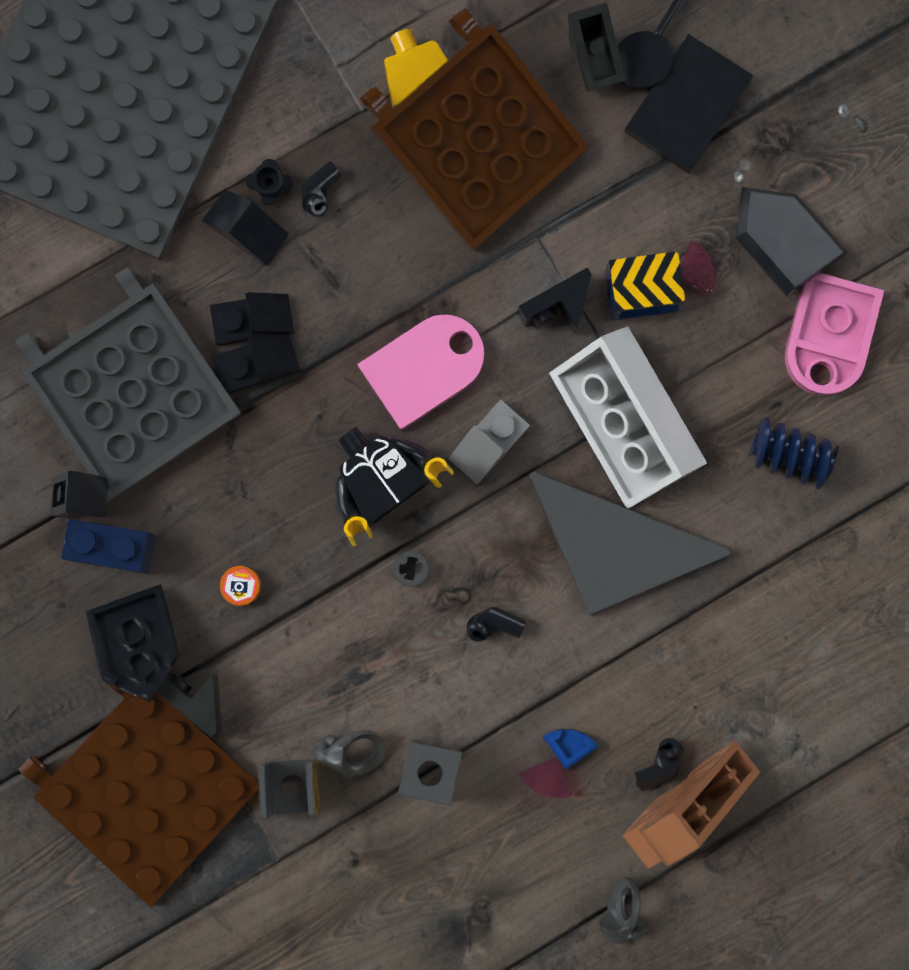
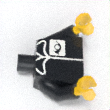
(380, 478)

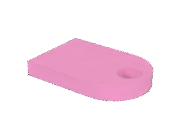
(831, 329)
(422, 370)

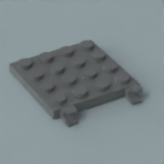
(129, 389)

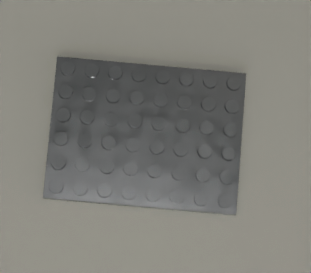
(120, 107)

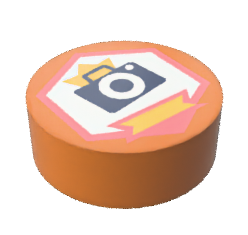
(240, 585)

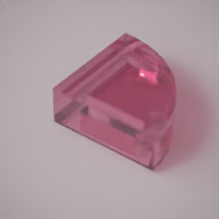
(698, 268)
(546, 779)

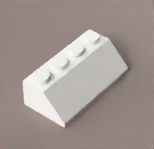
(627, 416)

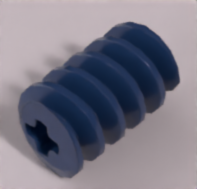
(793, 452)

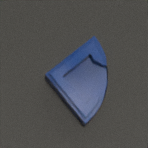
(569, 745)

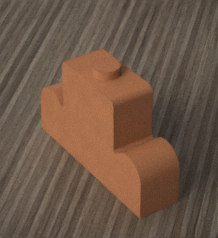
(693, 809)

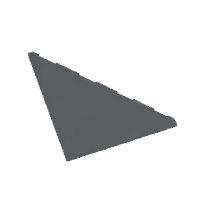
(616, 549)

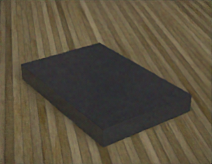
(688, 104)

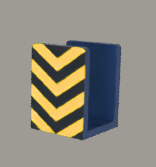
(644, 285)

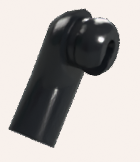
(315, 189)
(493, 620)
(665, 765)

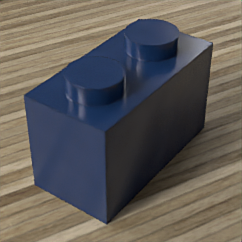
(108, 546)

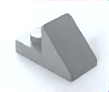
(488, 442)

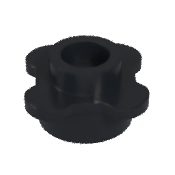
(269, 170)

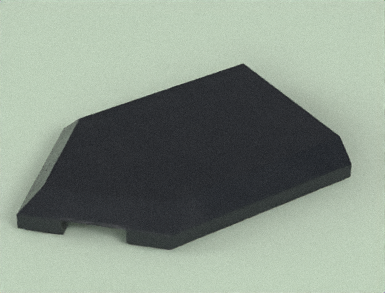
(785, 237)
(134, 641)

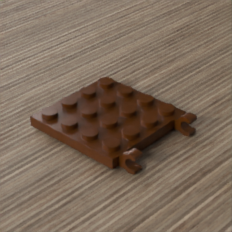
(477, 133)
(144, 792)

